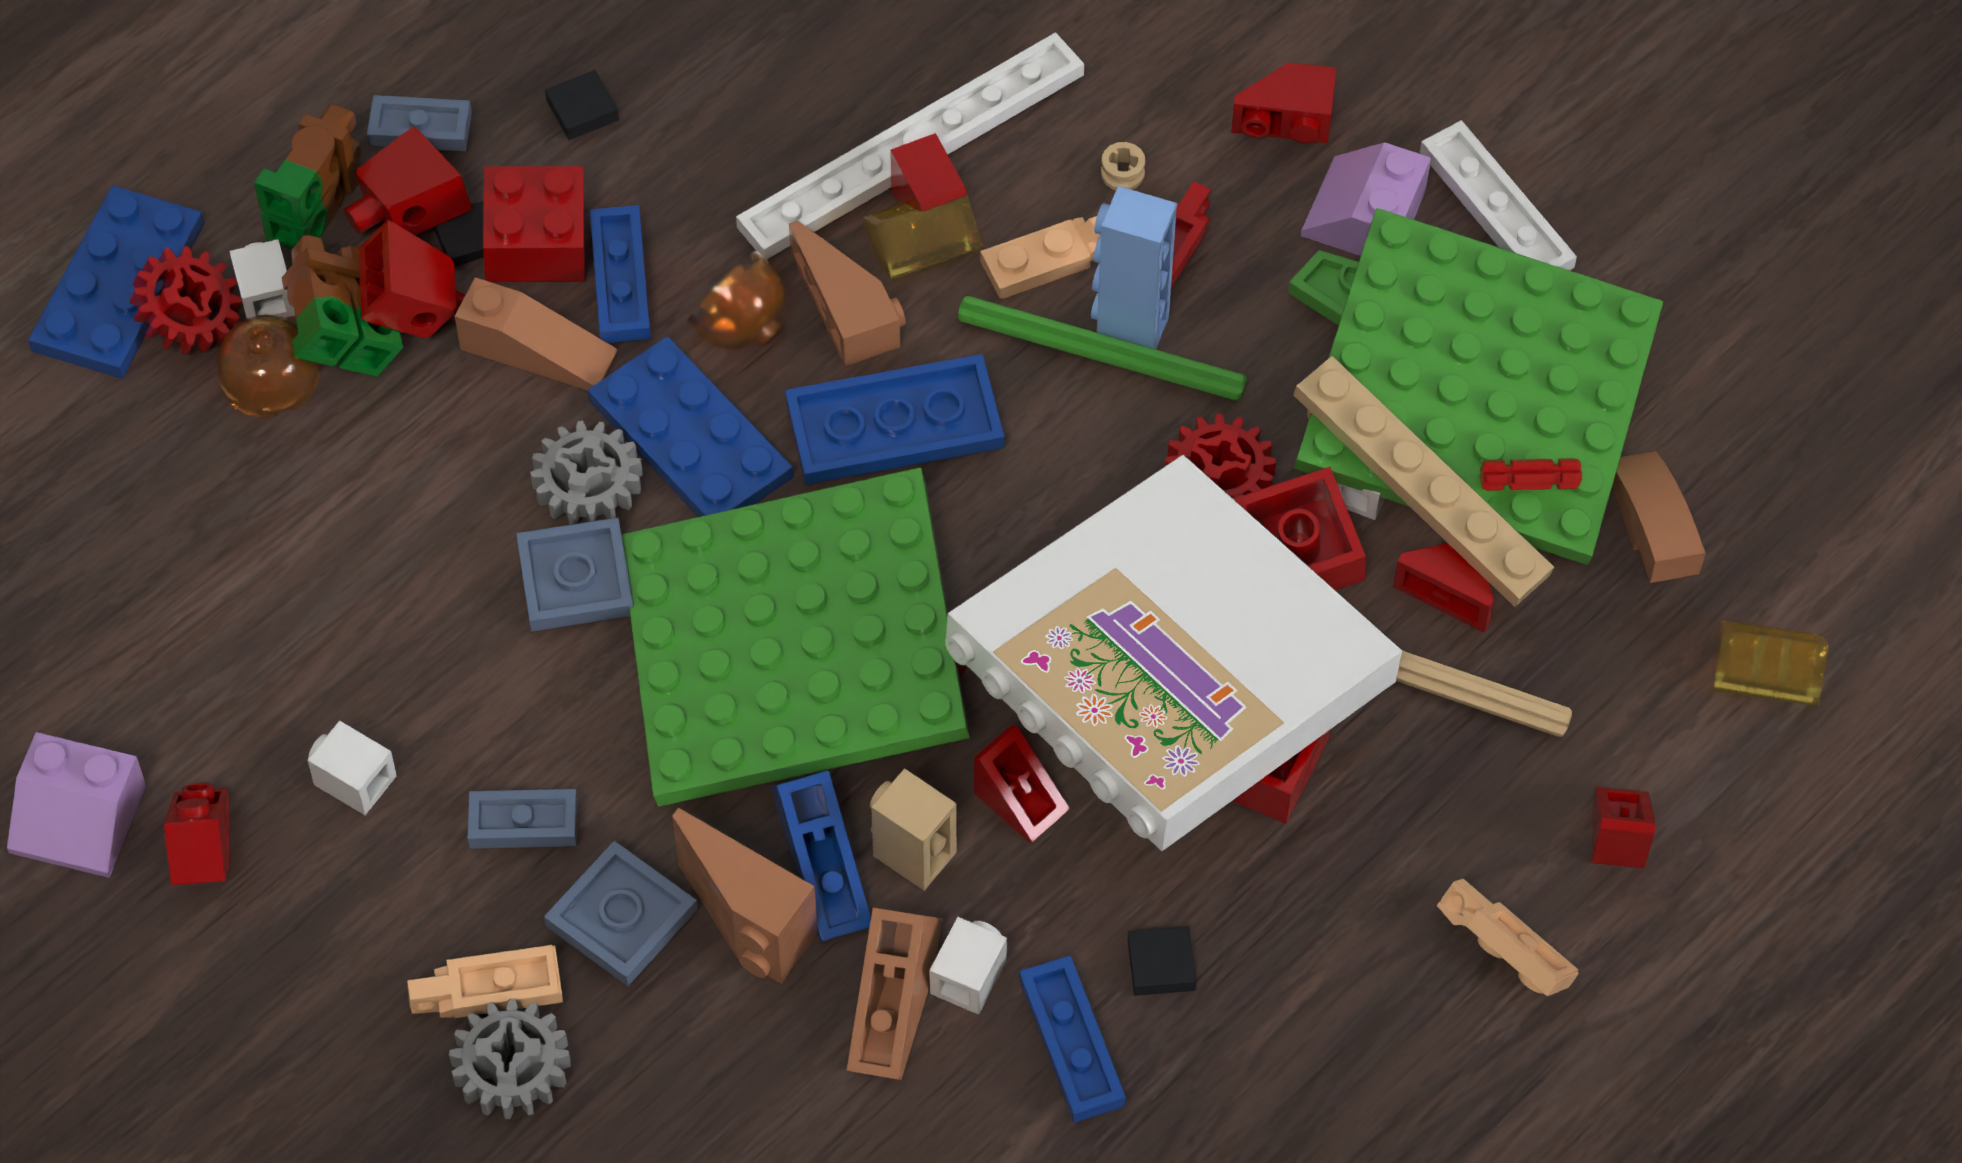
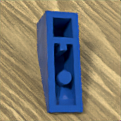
(822, 852)

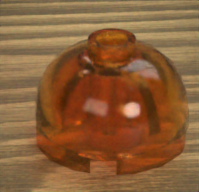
(742, 306)
(260, 368)

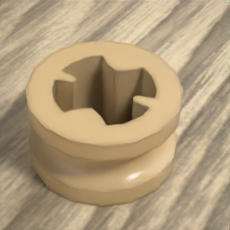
(1126, 153)

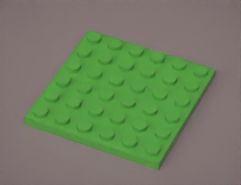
(1492, 365)
(792, 637)

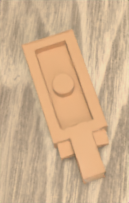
(1040, 256)
(1508, 938)
(474, 981)

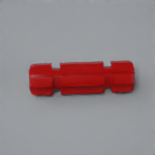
(1530, 474)

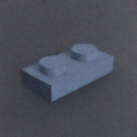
(439, 120)
(522, 818)

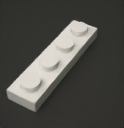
(1494, 197)

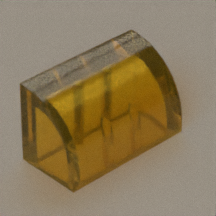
(915, 240)
(1770, 662)

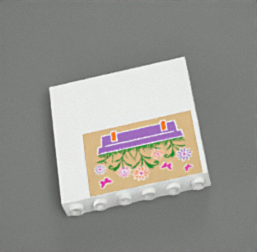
(1171, 651)

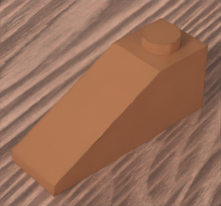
(848, 297)
(530, 336)
(892, 990)

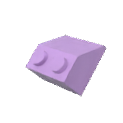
(1360, 183)
(74, 804)

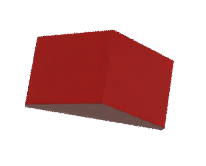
(924, 174)
(1447, 583)
(1017, 785)
(1622, 827)

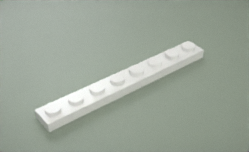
(955, 120)

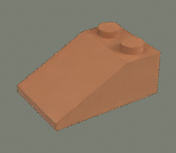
(754, 902)

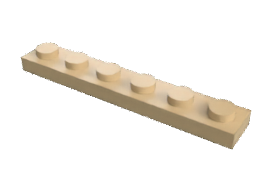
(1423, 481)

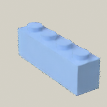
(1134, 267)

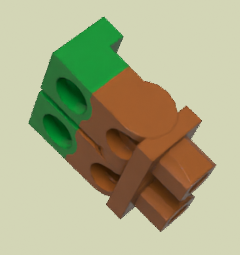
(311, 179)
(328, 311)

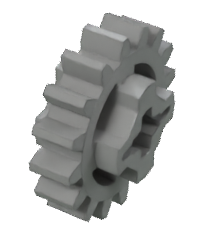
(589, 476)
(487, 1051)

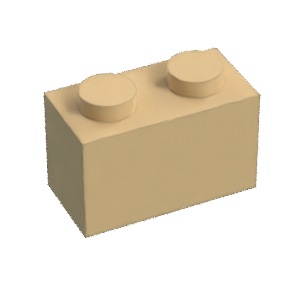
(913, 828)

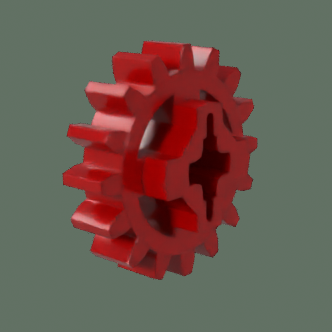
(185, 300)
(1226, 455)

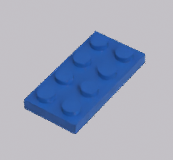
(90, 309)
(894, 419)
(689, 431)

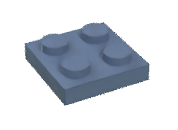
(574, 574)
(621, 913)

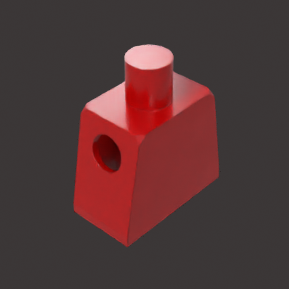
(408, 186)
(406, 282)

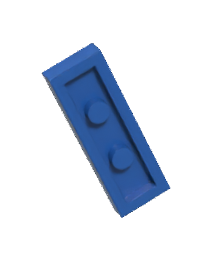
(620, 274)
(1072, 1039)

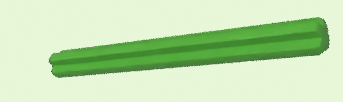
(1102, 348)

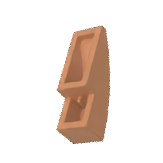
(1657, 518)

